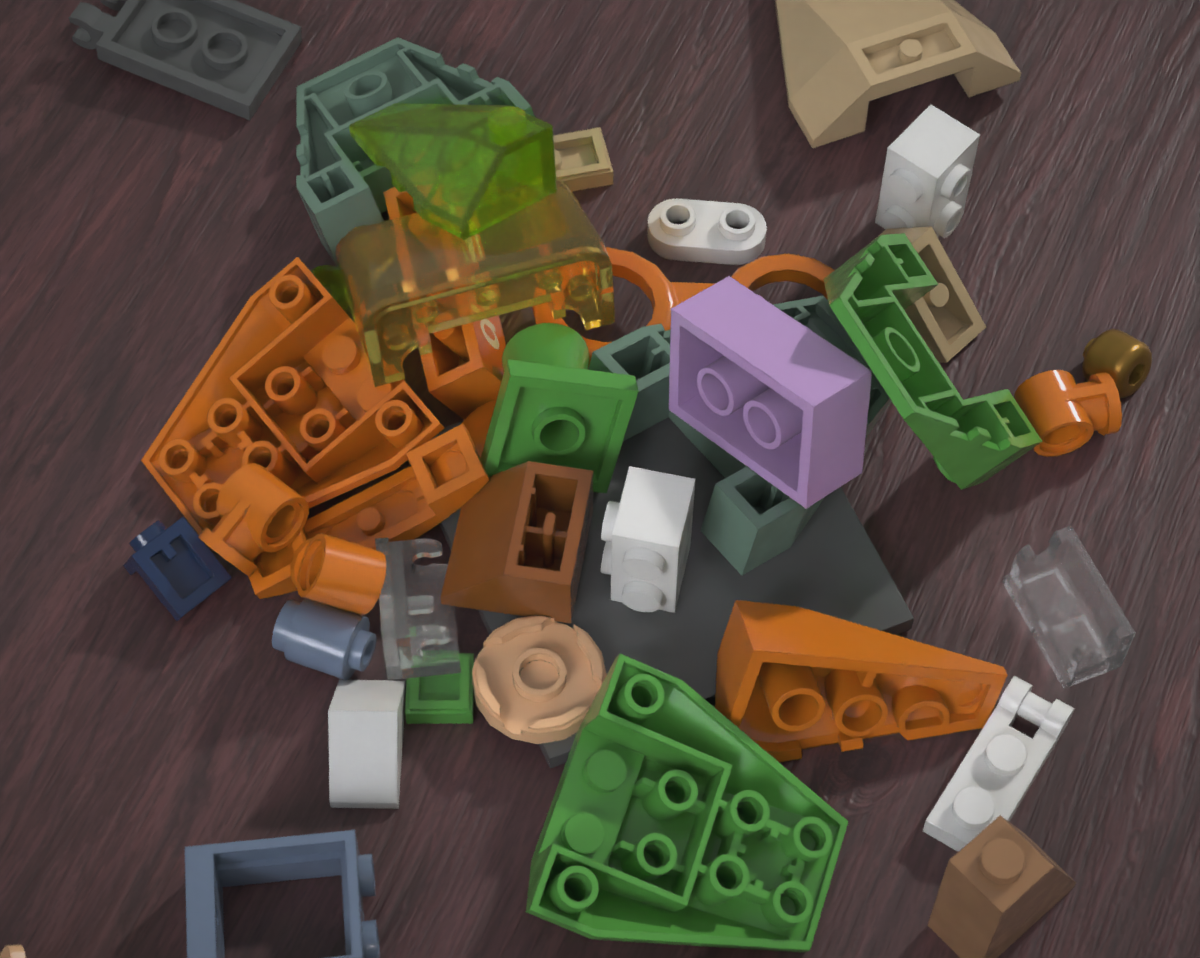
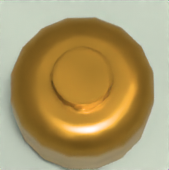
(1121, 357)

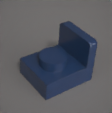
(176, 566)

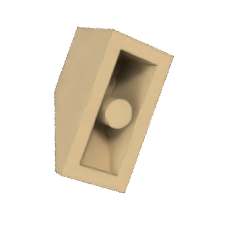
(946, 313)

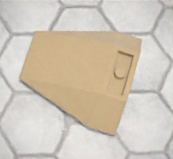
(860, 50)

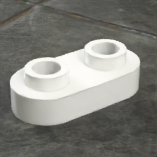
(706, 231)

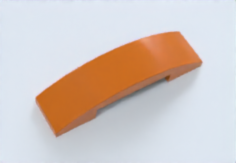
(401, 507)

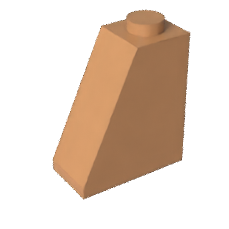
(995, 891)

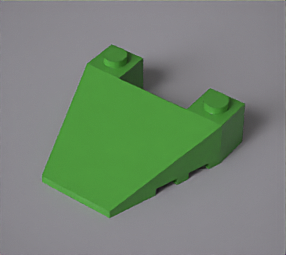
(966, 436)

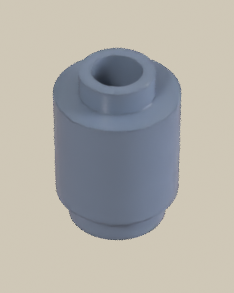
(324, 638)

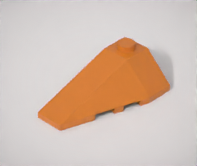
(822, 681)

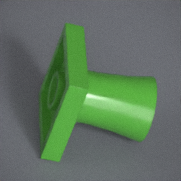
(556, 407)

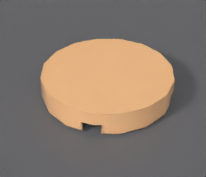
(536, 700)

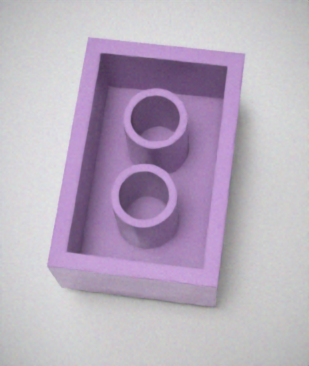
(768, 391)

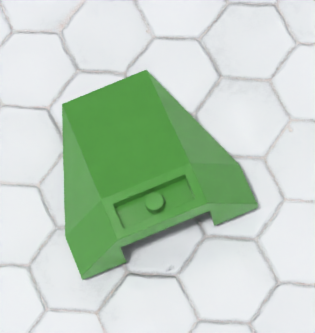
(680, 828)

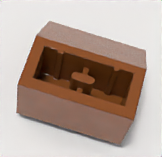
(522, 542)

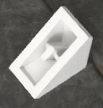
(366, 743)

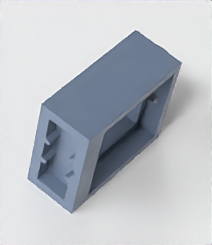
(275, 860)

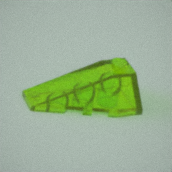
(462, 160)

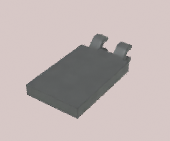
(196, 47)

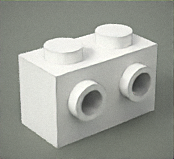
(928, 174)
(648, 539)

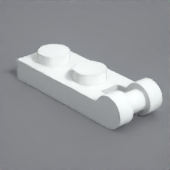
(998, 766)

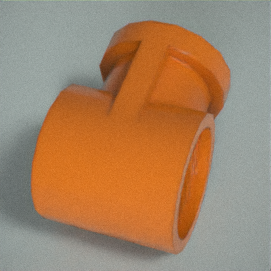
(1069, 412)
(256, 516)
(338, 573)

